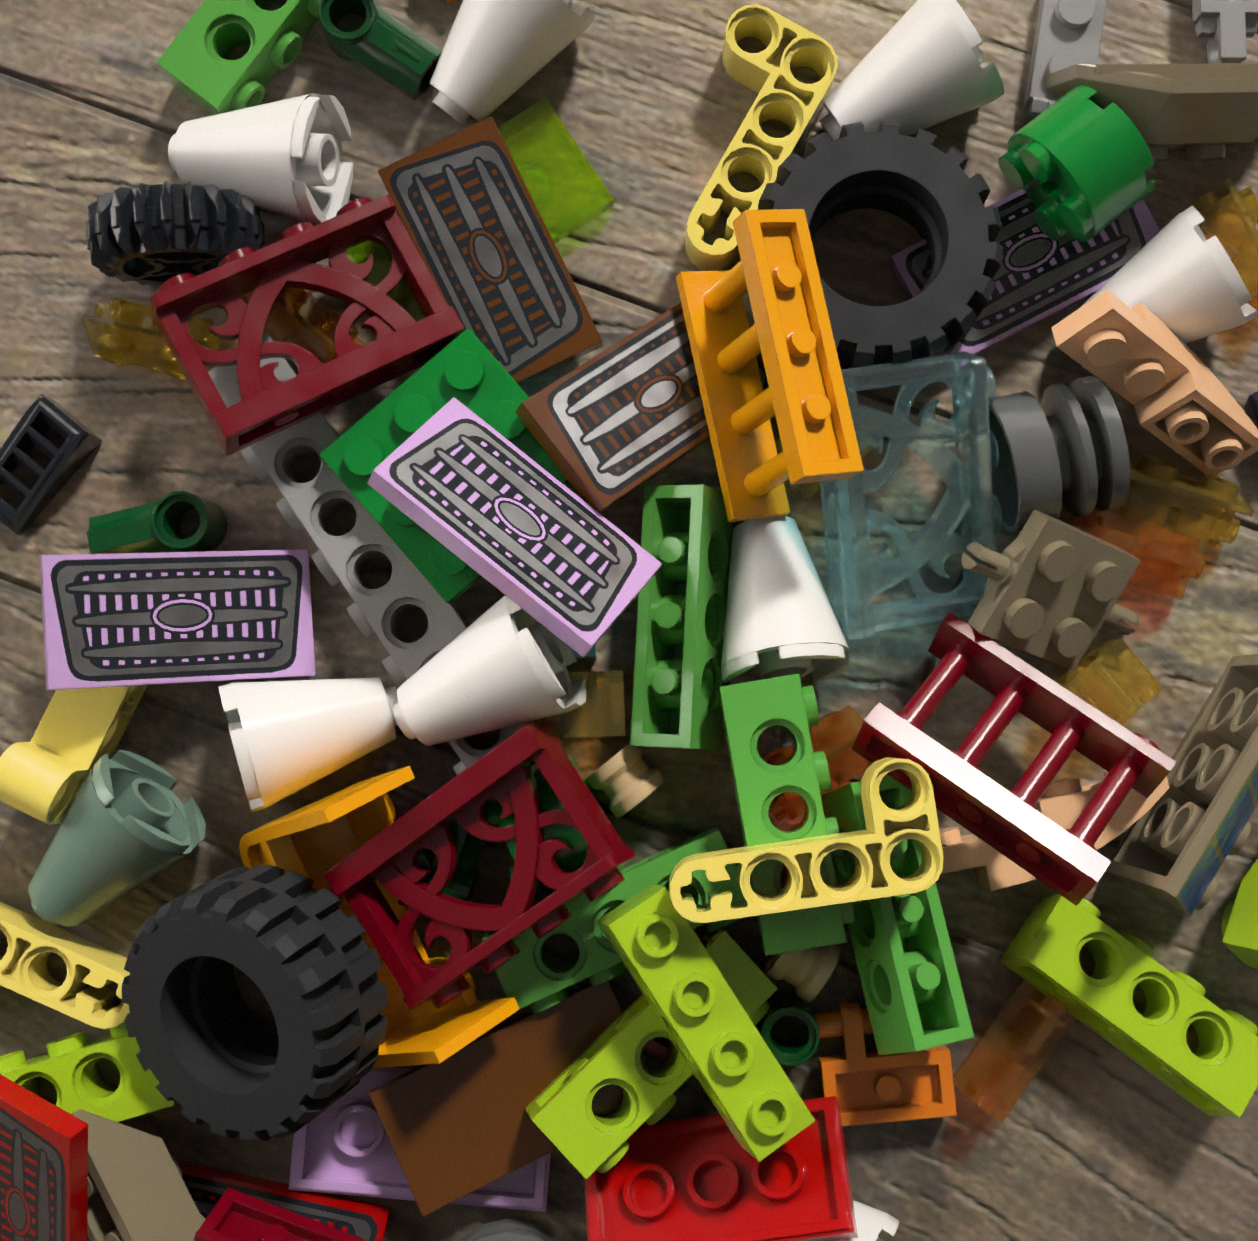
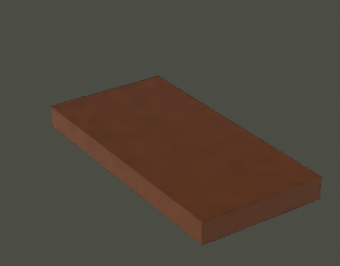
(467, 1116)

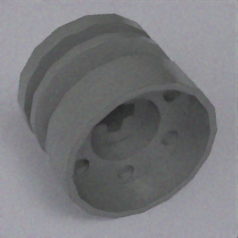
(1059, 452)

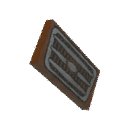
(491, 251)
(624, 412)

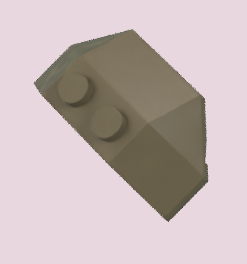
(1175, 104)
(134, 1186)

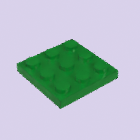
(479, 382)

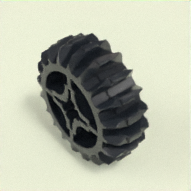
(169, 230)

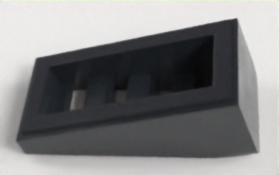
(65, 461)

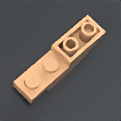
(1163, 380)
(1060, 803)

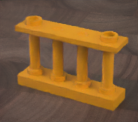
(798, 359)

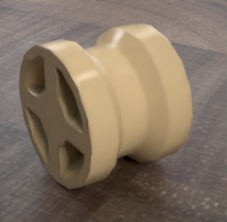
(626, 779)
(804, 969)

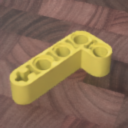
(751, 149)
(71, 737)
(803, 857)
(26, 973)

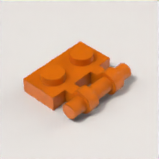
(882, 1086)

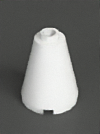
(498, 49)
(916, 74)
(274, 153)
(1184, 281)
(777, 608)
(489, 679)
(303, 730)

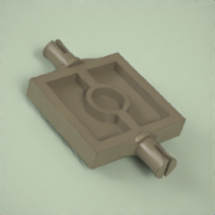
(1052, 590)

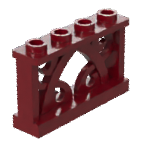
(291, 262)
(393, 862)

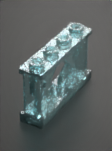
(968, 500)

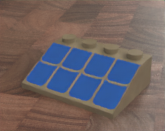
(1208, 804)

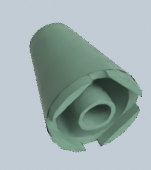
(114, 839)

